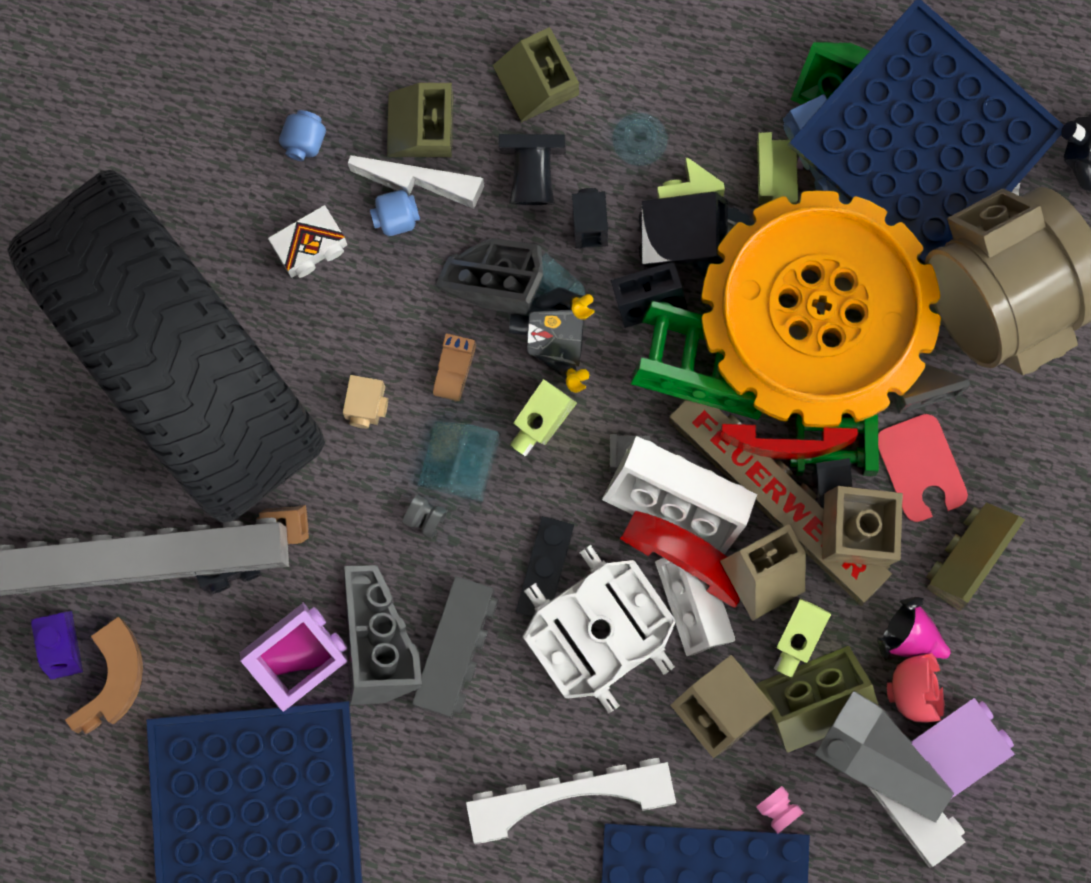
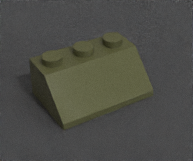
(973, 554)
(814, 696)

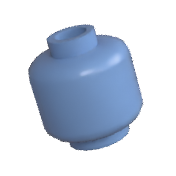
(302, 135)
(395, 213)

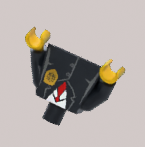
(557, 332)

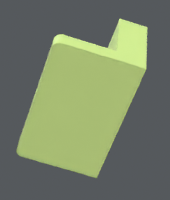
(776, 169)

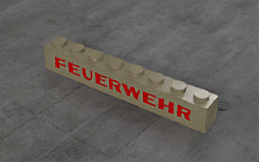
(776, 493)

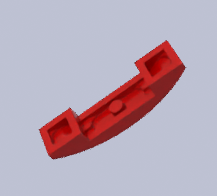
(745, 439)
(683, 549)

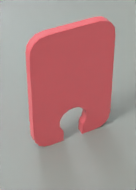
(920, 458)

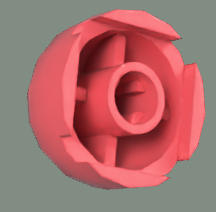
(917, 689)

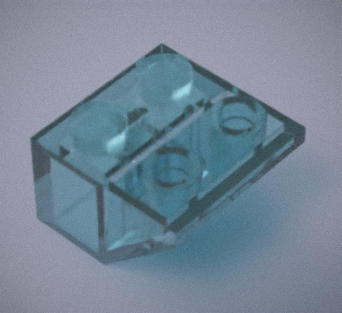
(459, 460)

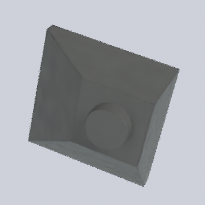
(931, 387)

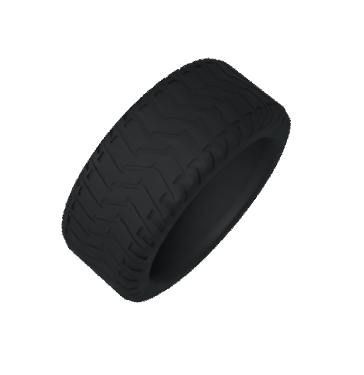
(164, 347)

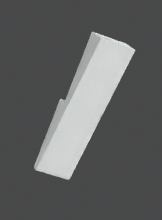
(454, 186)

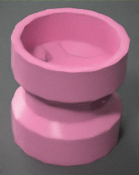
(779, 809)

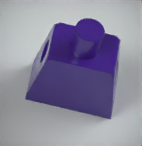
(57, 644)

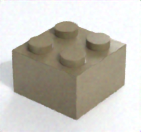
(862, 526)

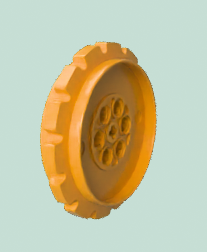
(806, 374)

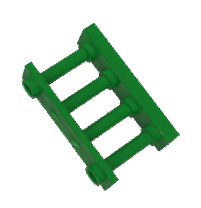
(684, 381)
(864, 456)

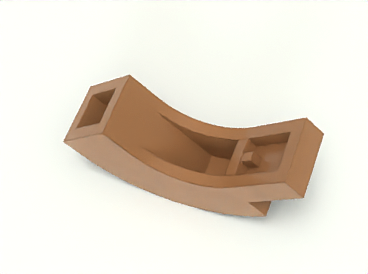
(122, 681)

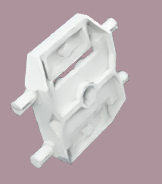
(579, 609)

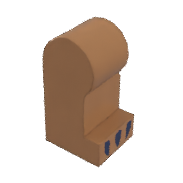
(454, 367)

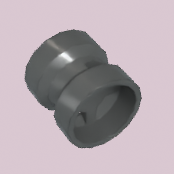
(424, 516)

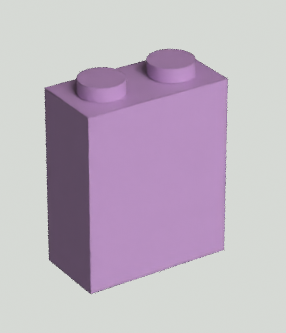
(965, 746)

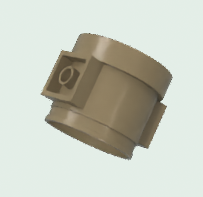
(1015, 279)

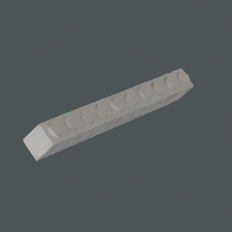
(143, 557)

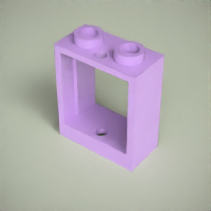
(268, 679)

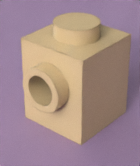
(365, 401)

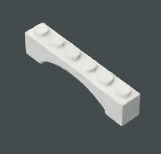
(494, 816)

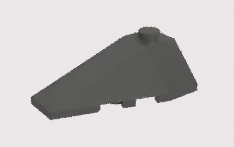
(379, 651)
(878, 754)

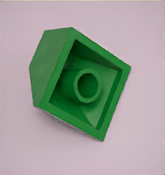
(826, 69)

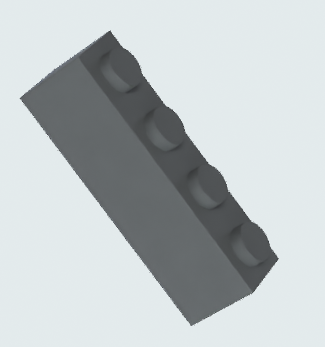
(454, 648)

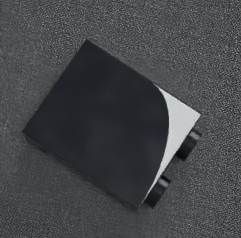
(683, 229)

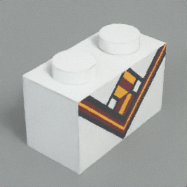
(308, 242)

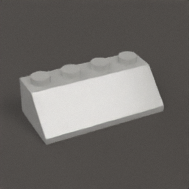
(680, 493)

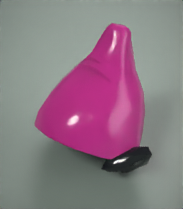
(912, 633)

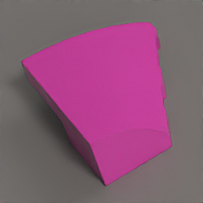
(296, 652)

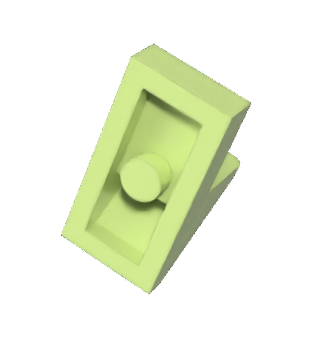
(698, 182)

